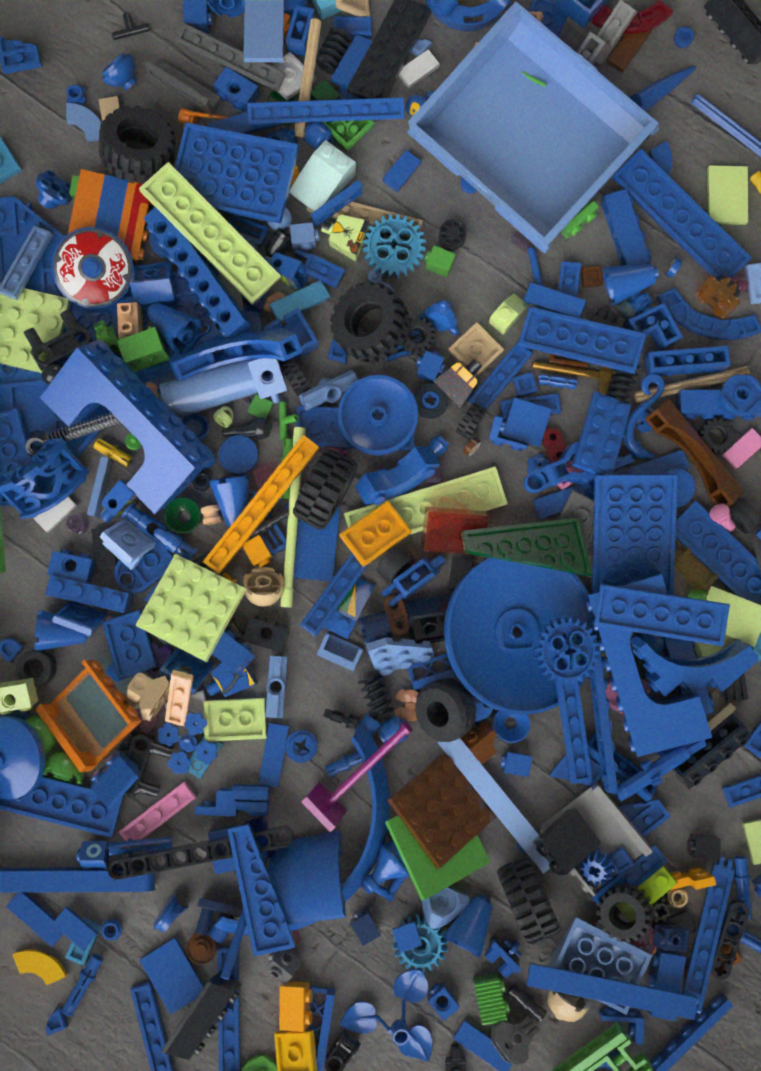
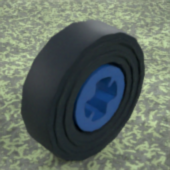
(435, 392)

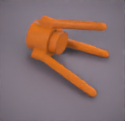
(190, 116)

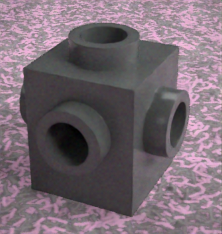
(283, 964)

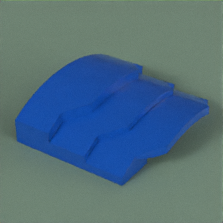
(309, 878)

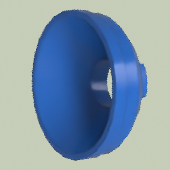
(513, 735)

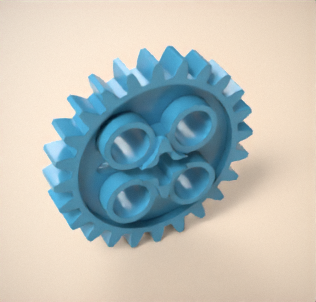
(391, 263)

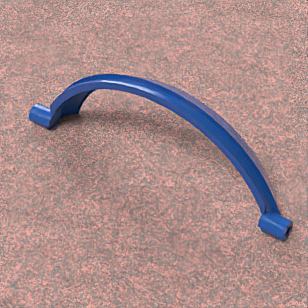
(380, 813)

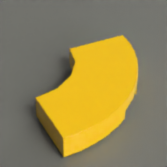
(40, 964)

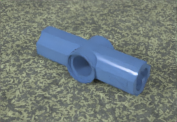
(327, 390)
(276, 700)

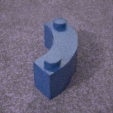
(410, 472)

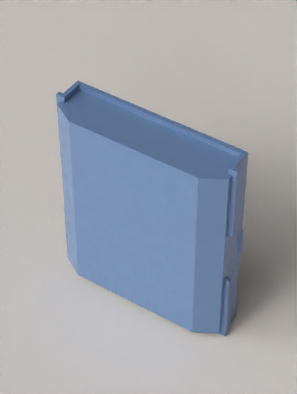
(526, 144)

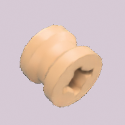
(211, 515)

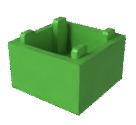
(143, 349)

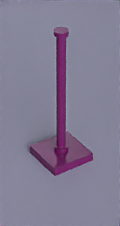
(325, 805)

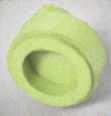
(222, 418)

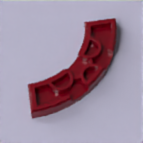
(642, 21)

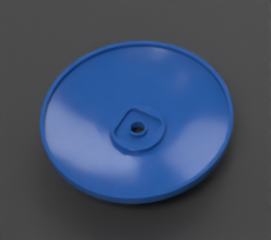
(480, 626)

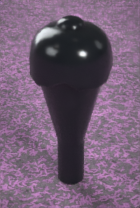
(258, 428)

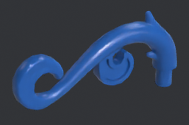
(639, 413)

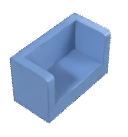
(340, 651)

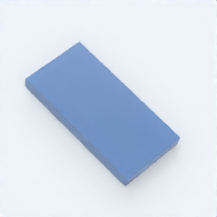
(263, 31)

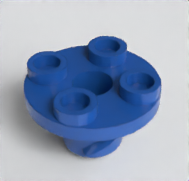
(52, 190)

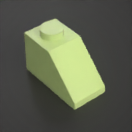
(507, 313)

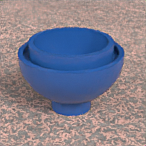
(120, 72)

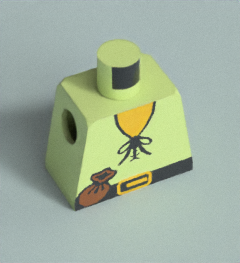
(347, 235)

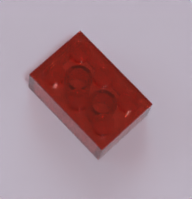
(444, 527)

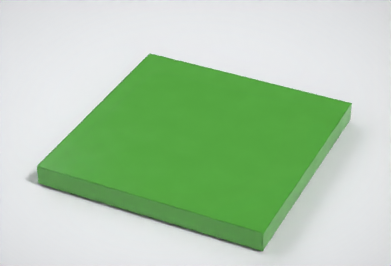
(425, 876)

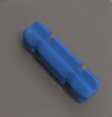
(557, 381)

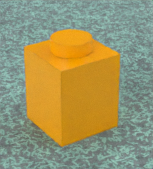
(257, 551)

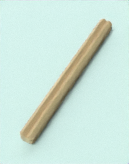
(308, 70)
(694, 383)

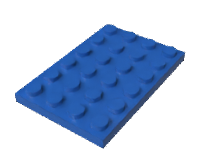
(238, 170)
(634, 528)

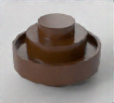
(201, 948)

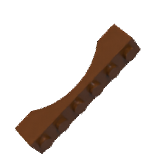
(671, 424)

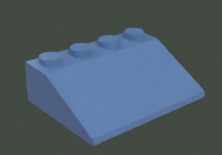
(595, 953)

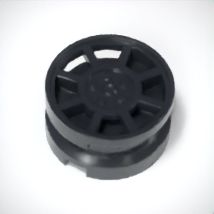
(452, 234)

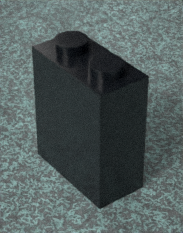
(566, 842)

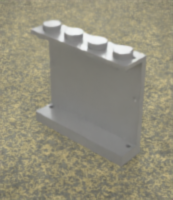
(609, 826)

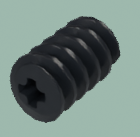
(332, 49)
(620, 385)
(377, 696)

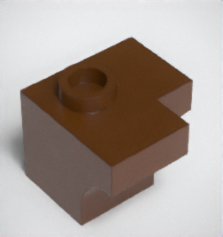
(480, 741)

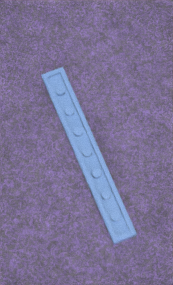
(495, 799)

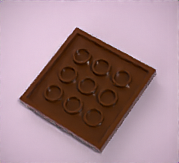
(441, 810)

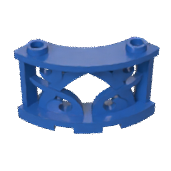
(63, 486)

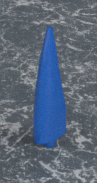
(659, 89)

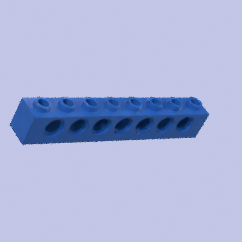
(206, 275)

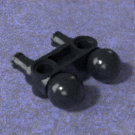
(58, 348)
(140, 758)

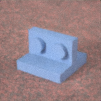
(127, 542)

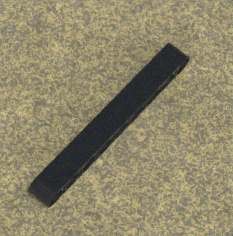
(190, 852)

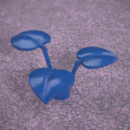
(412, 1043)

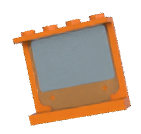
(89, 717)

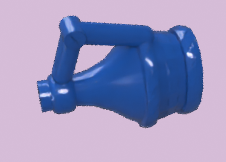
(388, 866)

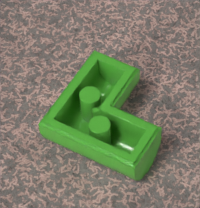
(349, 133)

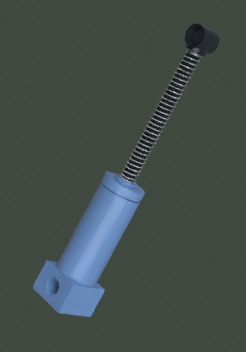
(191, 395)

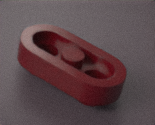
(553, 447)

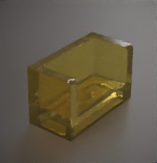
(693, 570)

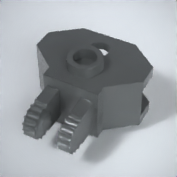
(515, 1038)

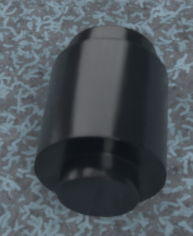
(277, 243)

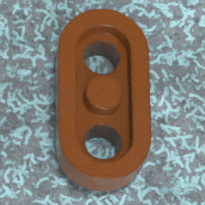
(395, 616)

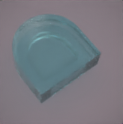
(626, 310)

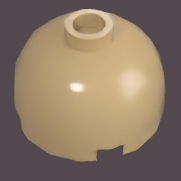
(263, 586)
(567, 1006)

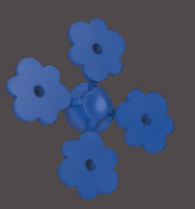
(187, 743)

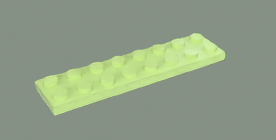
(210, 233)
(471, 492)

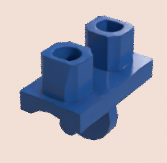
(509, 964)

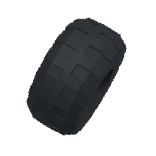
(458, 704)

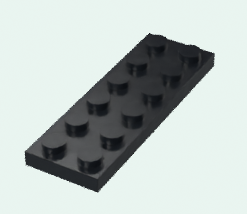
(389, 50)

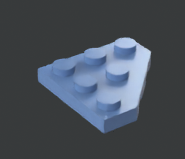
(391, 655)

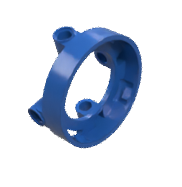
(452, 14)

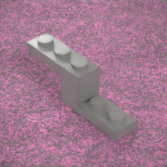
(597, 47)

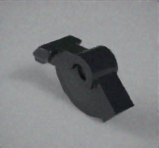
(337, 716)

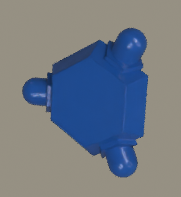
(441, 316)

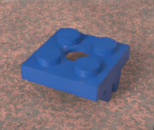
(181, 658)

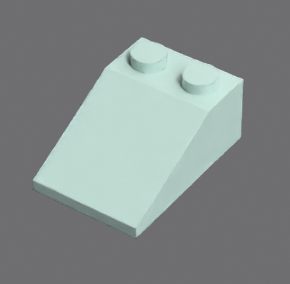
(323, 176)

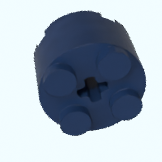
(375, 627)

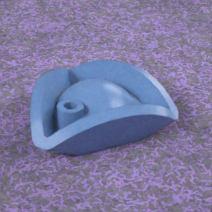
(444, 906)

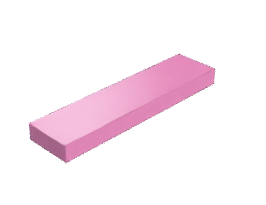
(158, 813)

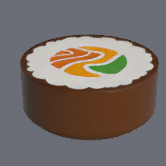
(471, 446)

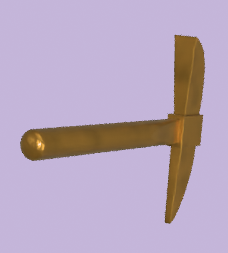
(603, 375)

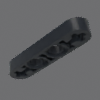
(726, 938)

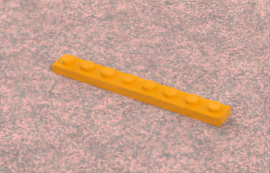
(261, 504)

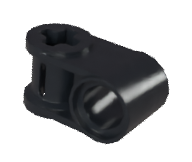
(343, 1050)

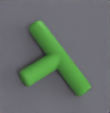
(284, 420)

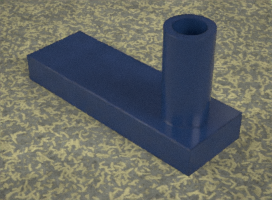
(207, 910)

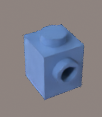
(304, 236)

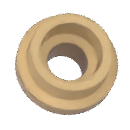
(682, 901)

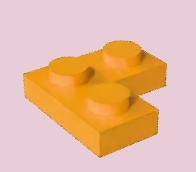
(696, 877)

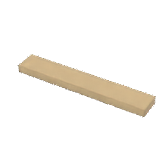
(370, 214)

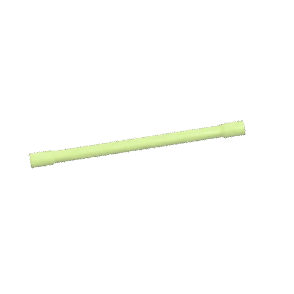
(287, 593)

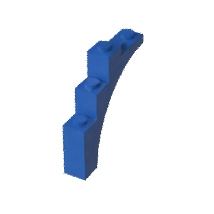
(218, 351)
(716, 669)

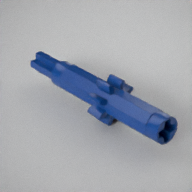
(652, 772)

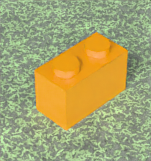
(295, 1006)

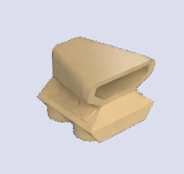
(147, 694)

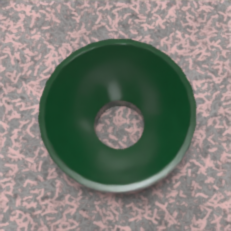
(174, 510)

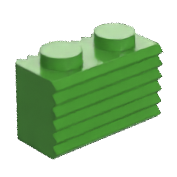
(490, 998)

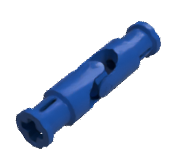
(170, 540)

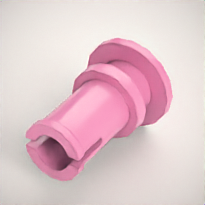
(721, 514)

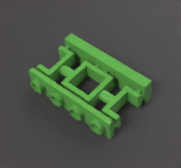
(596, 1053)

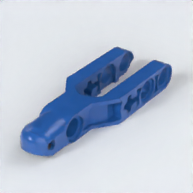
(557, 473)

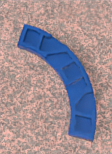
(705, 325)

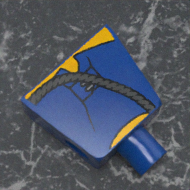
(228, 681)

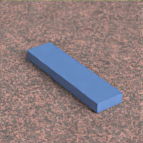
(25, 262)

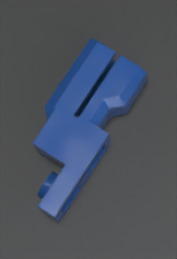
(239, 797)

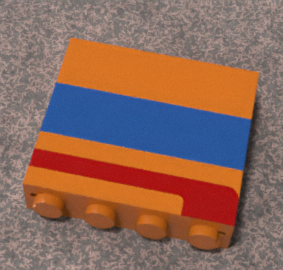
(112, 206)

